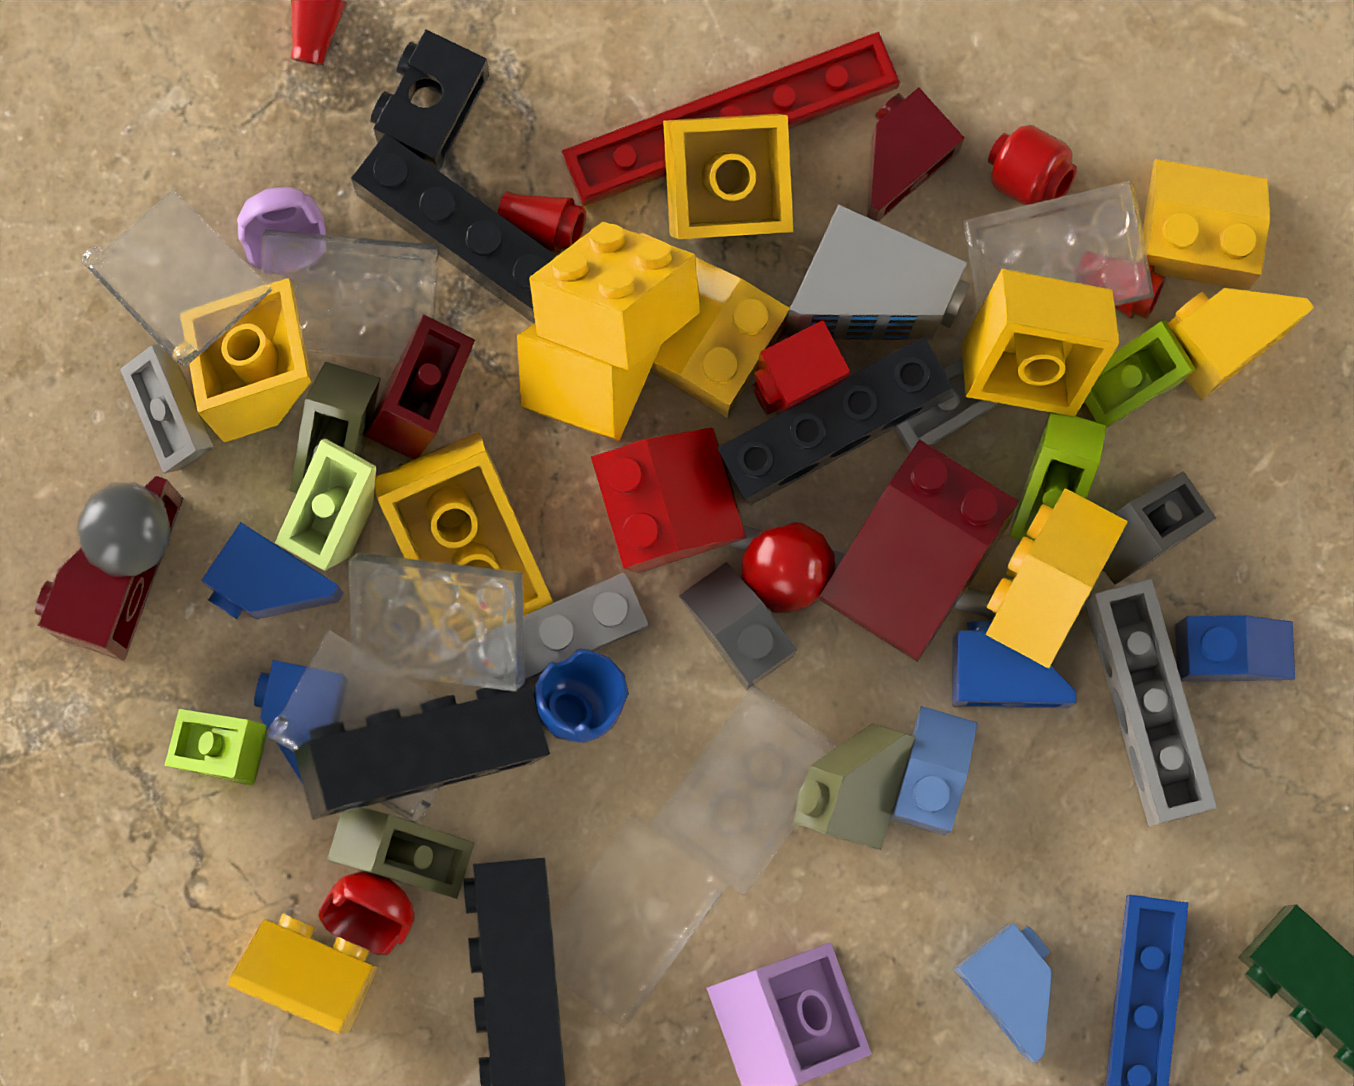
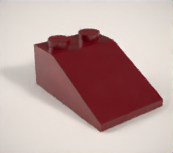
(919, 550)
(97, 608)

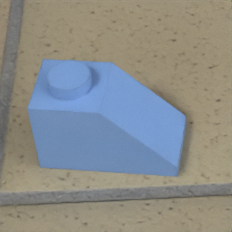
(935, 771)
(1013, 986)

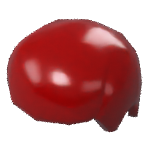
(788, 567)
(368, 912)

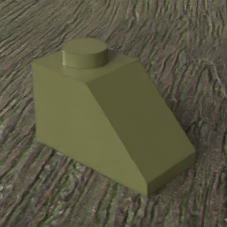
(334, 410)
(856, 786)
(401, 851)

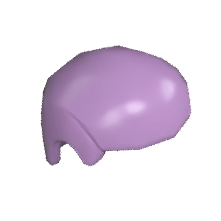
(277, 210)

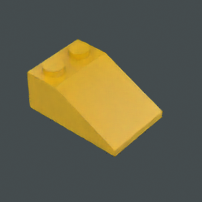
(721, 346)
(459, 514)

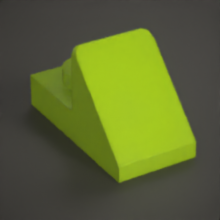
(1138, 374)
(217, 746)

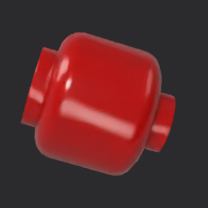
(1031, 166)

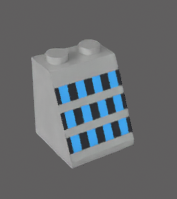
(877, 284)

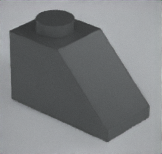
(1156, 525)
(738, 625)

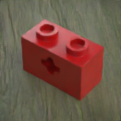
(798, 369)

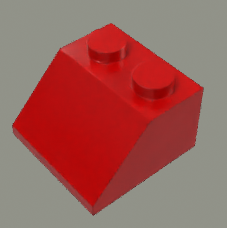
(668, 498)

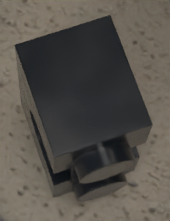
(442, 68)

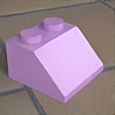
(790, 1020)

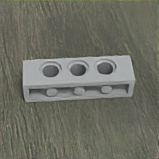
(1150, 703)

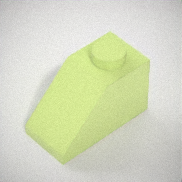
(329, 507)

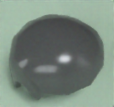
(124, 529)

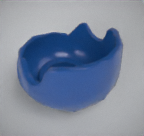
(581, 696)

